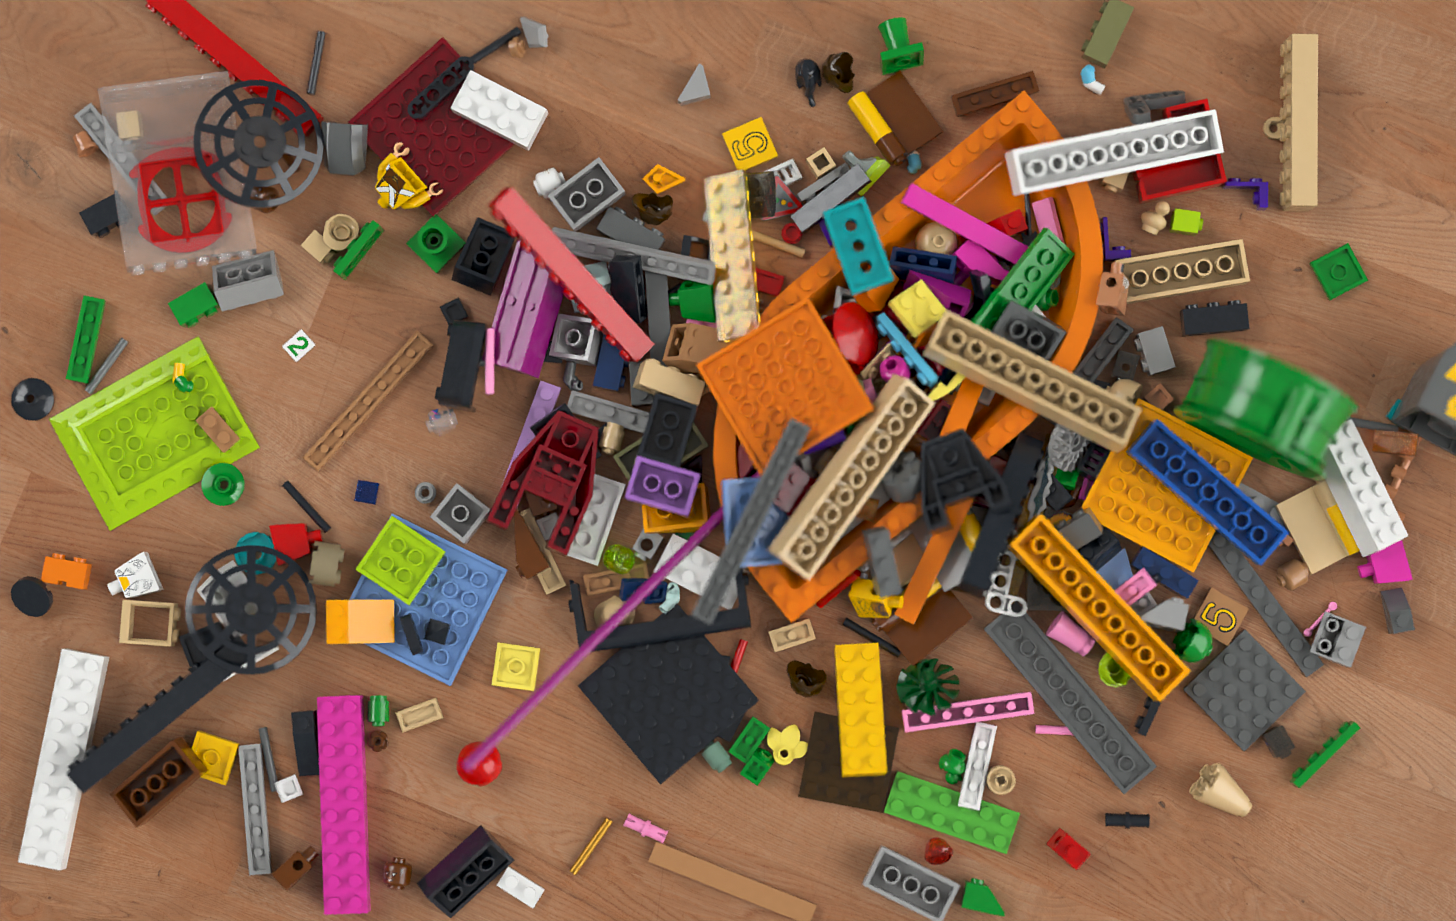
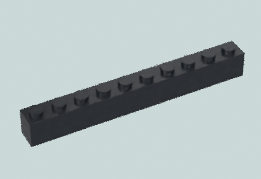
(153, 717)

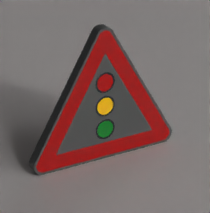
(786, 201)

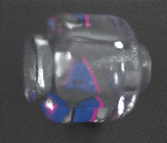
(441, 421)

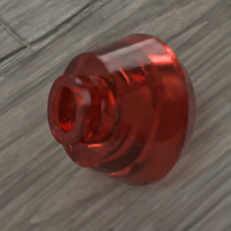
(937, 851)

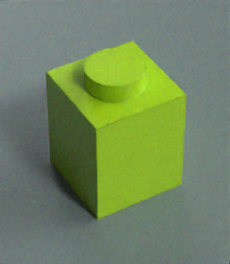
(1186, 222)

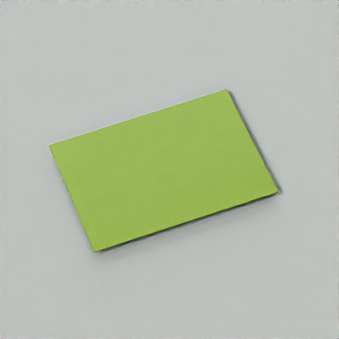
(141, 434)

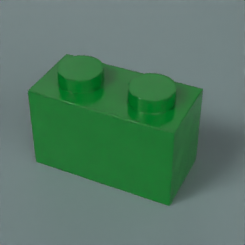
(194, 305)

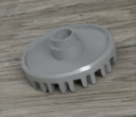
(1066, 448)

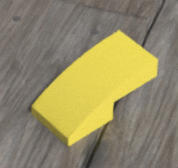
(941, 390)

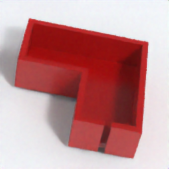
(1182, 176)

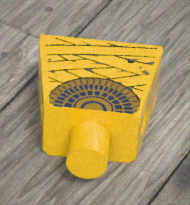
(871, 605)

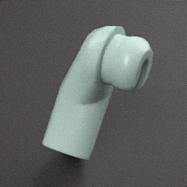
(672, 598)

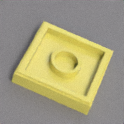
(516, 666)

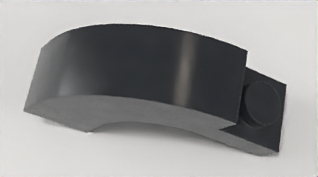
(982, 291)

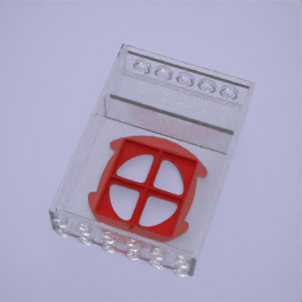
(153, 129)

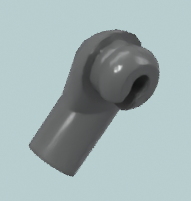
(570, 378)

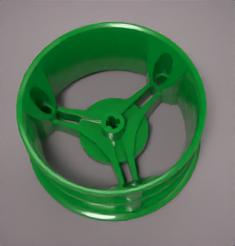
(1265, 408)

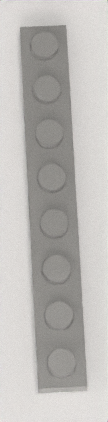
(652, 259)

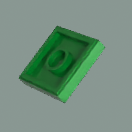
(1338, 271)

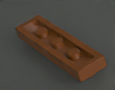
(994, 93)

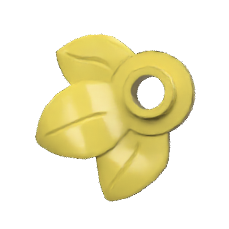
(786, 741)

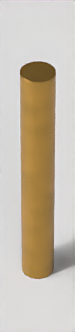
(591, 846)

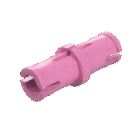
(645, 828)

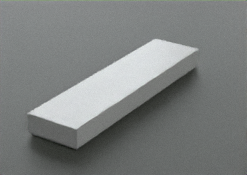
(977, 766)

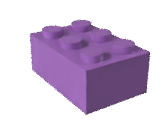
(662, 486)

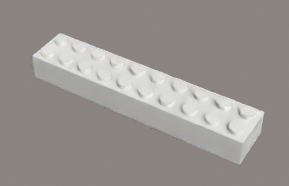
(1114, 152)
(66, 738)

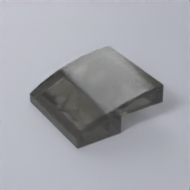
(761, 194)

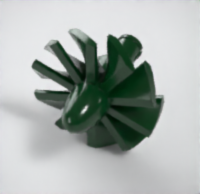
(920, 687)

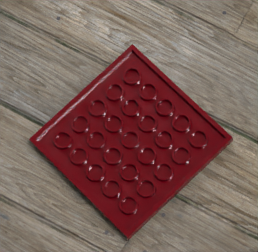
(442, 144)

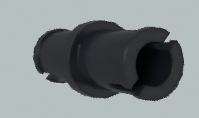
(1127, 820)

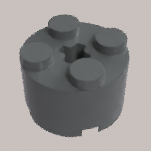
(903, 478)

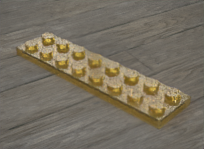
(734, 255)

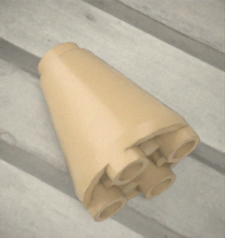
(1220, 791)

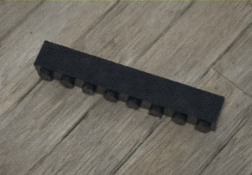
(997, 526)

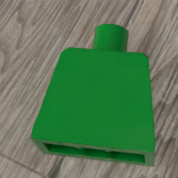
(695, 301)

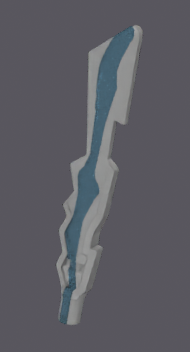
(1041, 489)

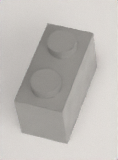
(1154, 351)

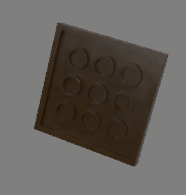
(823, 773)

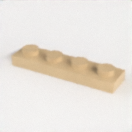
(551, 578)

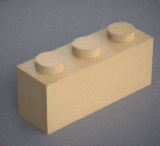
(668, 381)

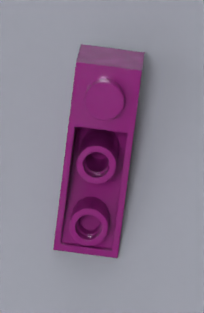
(952, 297)

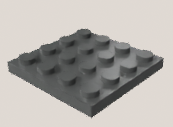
(1244, 690)

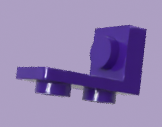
(1260, 197)
(1117, 252)

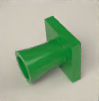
(899, 52)
(440, 254)

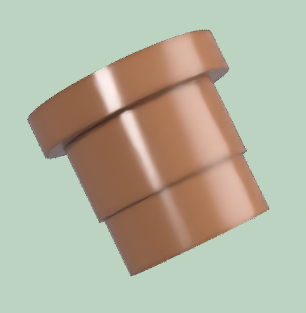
(84, 144)

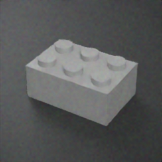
(586, 194)

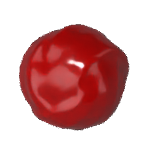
(485, 771)

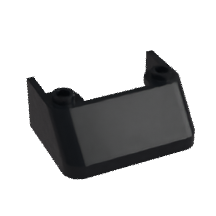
(461, 365)

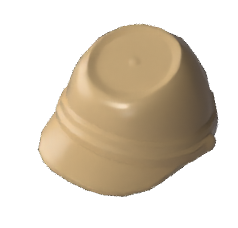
(340, 232)
(608, 608)

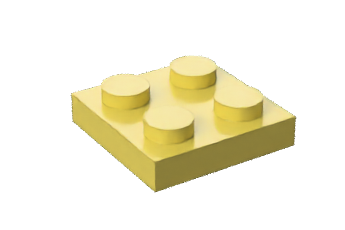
(917, 308)

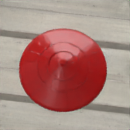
(855, 333)

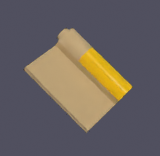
(1317, 527)

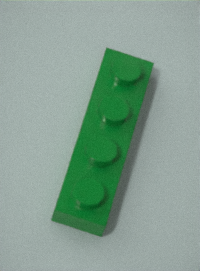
(85, 339)
(1317, 760)

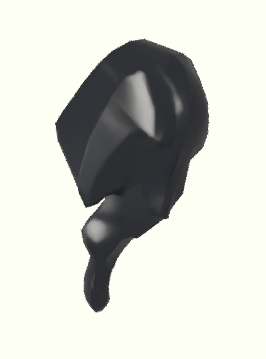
(808, 74)

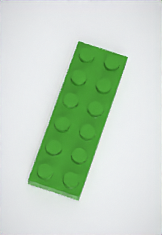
(939, 810)

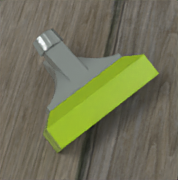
(872, 166)

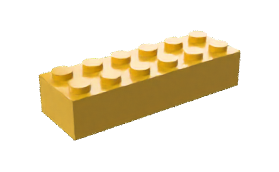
(860, 710)

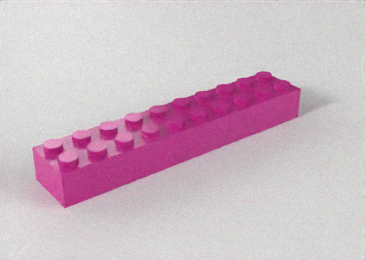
(343, 804)

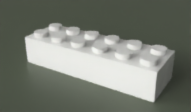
(1361, 493)

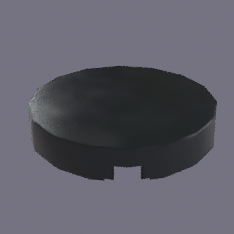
(31, 596)

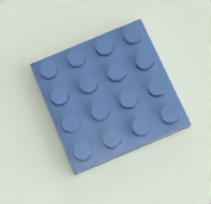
(735, 498)

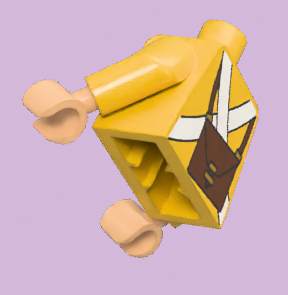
(399, 183)

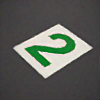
(298, 345)

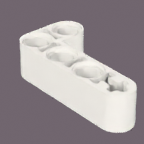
(1002, 592)

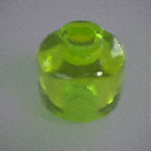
(619, 559)

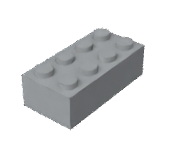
(910, 884)

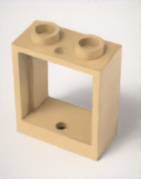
(127, 623)

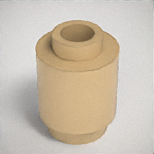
(611, 438)

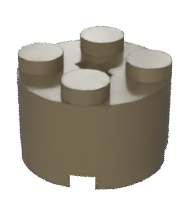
(325, 564)

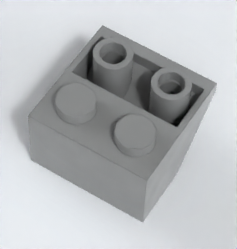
(1337, 639)

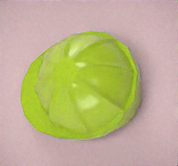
(1111, 672)

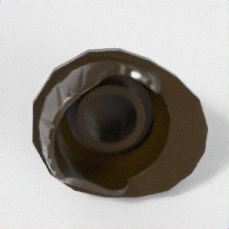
(838, 71)
(652, 207)
(805, 679)

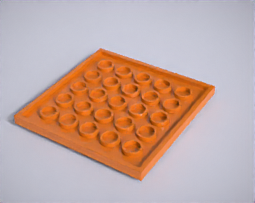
(783, 374)

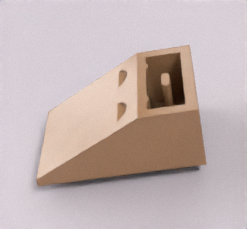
(690, 345)

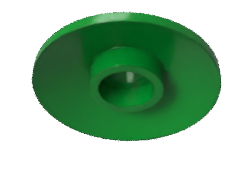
(212, 482)

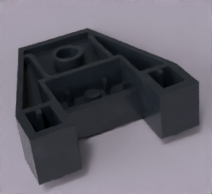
(956, 473)

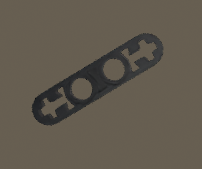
(443, 90)

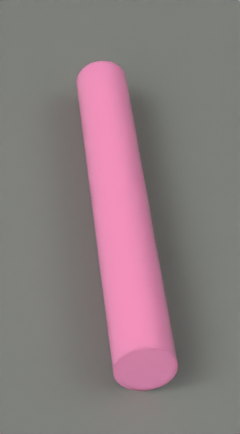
(489, 361)
(1057, 730)

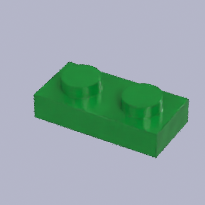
(749, 740)

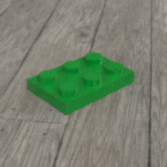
(358, 249)

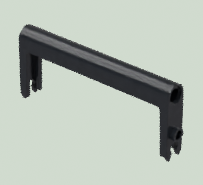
(664, 629)

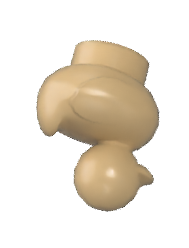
(1154, 220)

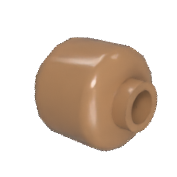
(1292, 574)

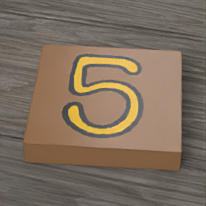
(1221, 615)

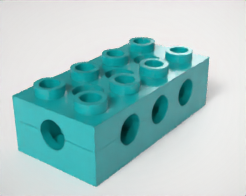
(866, 234)

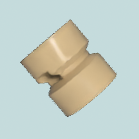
(1000, 779)

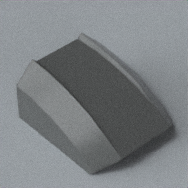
(344, 147)

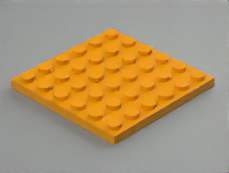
(1145, 510)

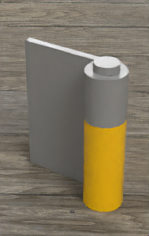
(959, 553)

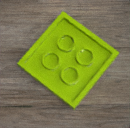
(400, 560)

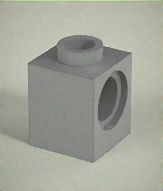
(640, 553)

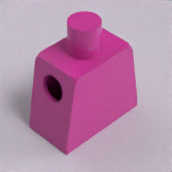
(1387, 565)

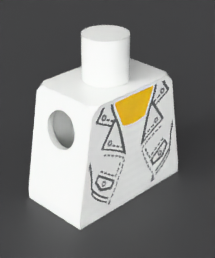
(136, 577)

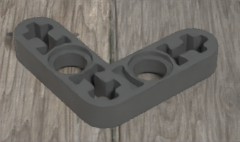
(1139, 106)

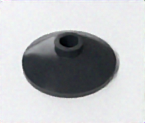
(42, 402)

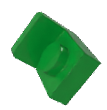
(757, 766)

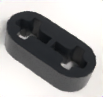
(411, 634)

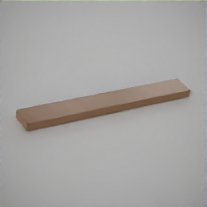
(367, 401)
(732, 882)

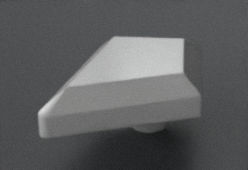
(535, 33)

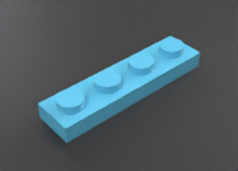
(911, 357)

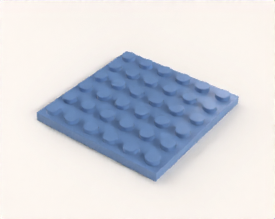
(455, 594)

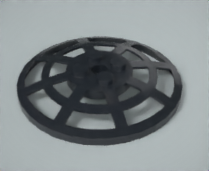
(252, 155)
(251, 624)

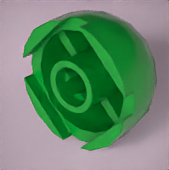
(1193, 642)

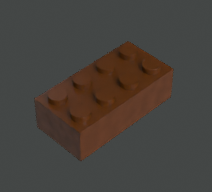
(158, 782)

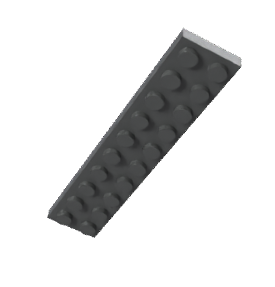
(1070, 698)

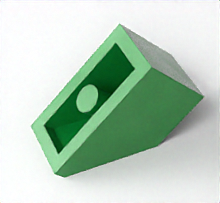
(980, 898)

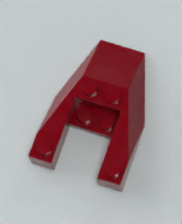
(556, 468)

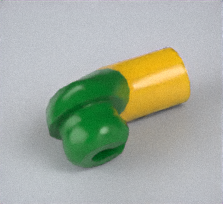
(179, 379)

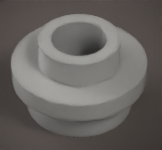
(418, 492)

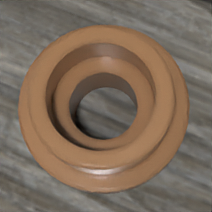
(517, 47)

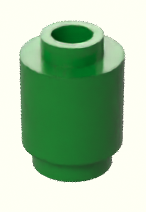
(378, 710)

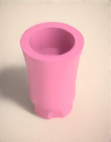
(1070, 634)

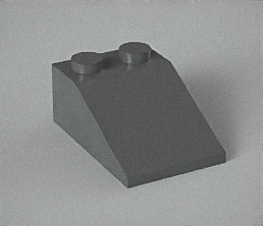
(1029, 330)

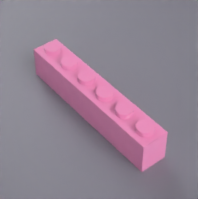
(970, 712)

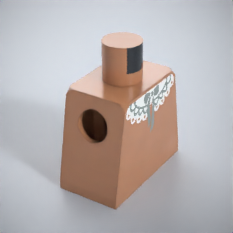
(1113, 299)

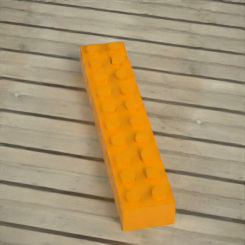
(1097, 608)

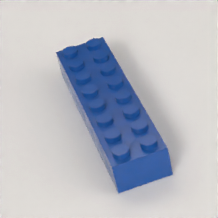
(1207, 492)

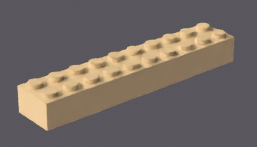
(1032, 381)
(851, 476)

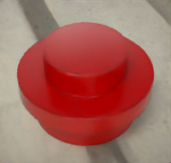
(791, 233)

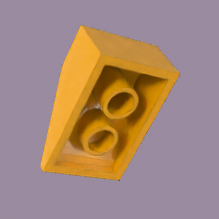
(665, 522)
(360, 621)

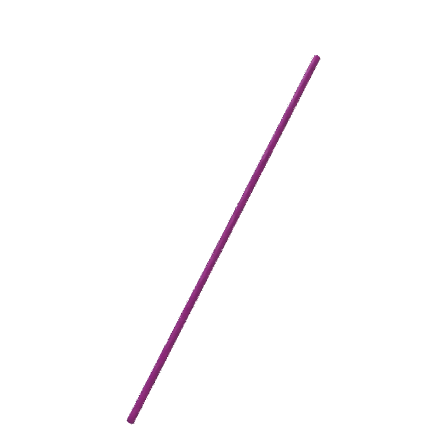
(612, 622)

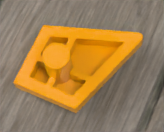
(662, 179)

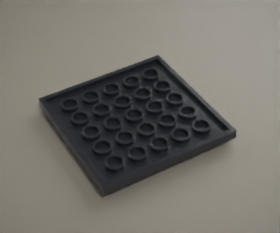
(668, 698)

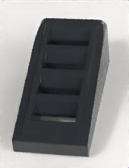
(1089, 474)

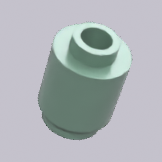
(716, 756)

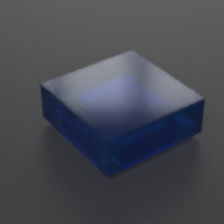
(366, 492)

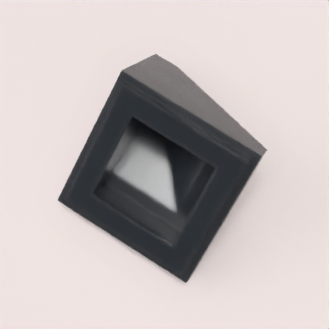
(437, 631)

